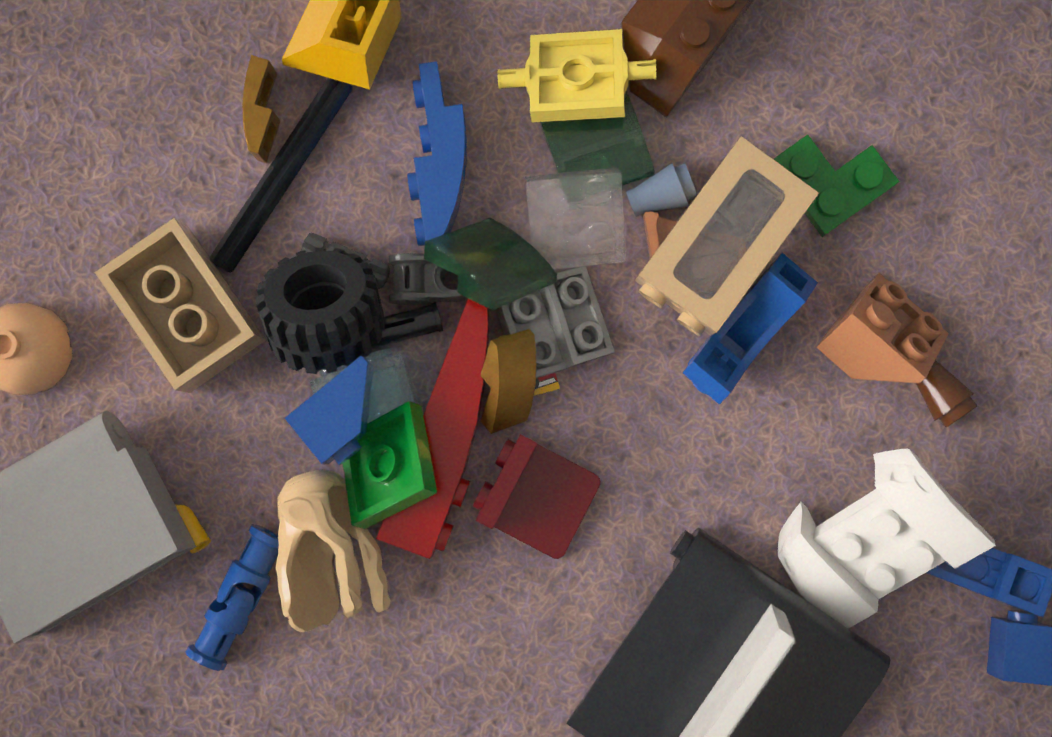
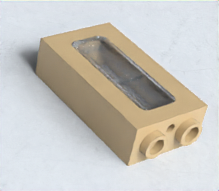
(725, 238)

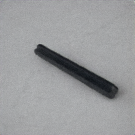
(280, 174)

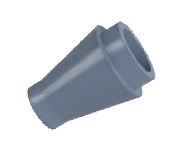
(663, 191)

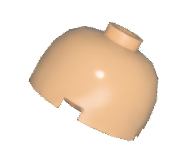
(32, 348)

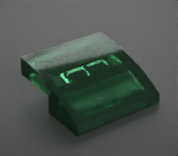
(600, 145)
(491, 263)

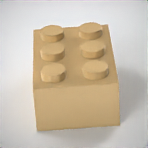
(180, 306)

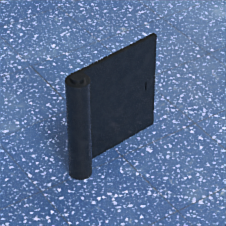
(695, 633)

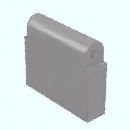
(81, 526)

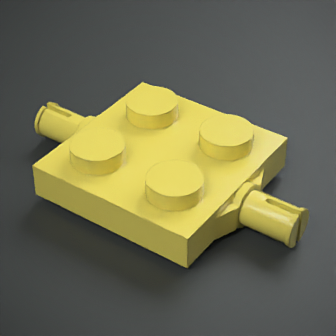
(577, 75)

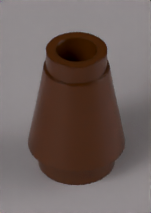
(945, 395)

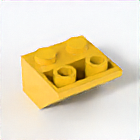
(344, 39)

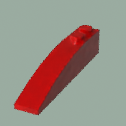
(450, 429)

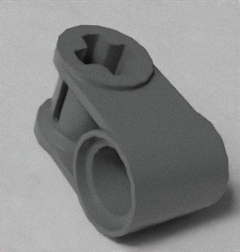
(419, 281)

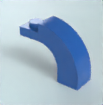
(749, 327)

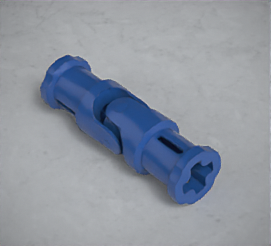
(230, 610)

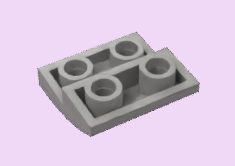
(563, 320)

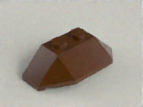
(680, 38)

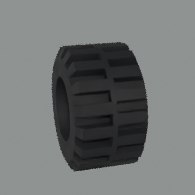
(320, 310)

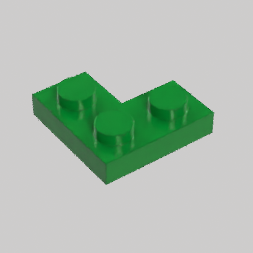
(840, 191)

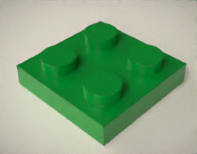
(390, 468)

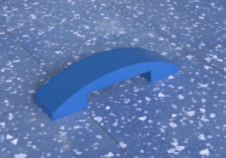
(1002, 578)

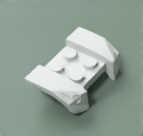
(878, 540)

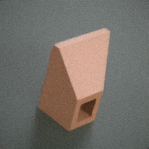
(884, 336)

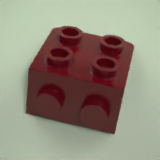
(537, 497)

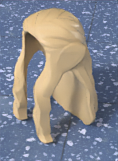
(311, 530)

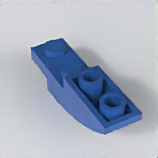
(440, 176)

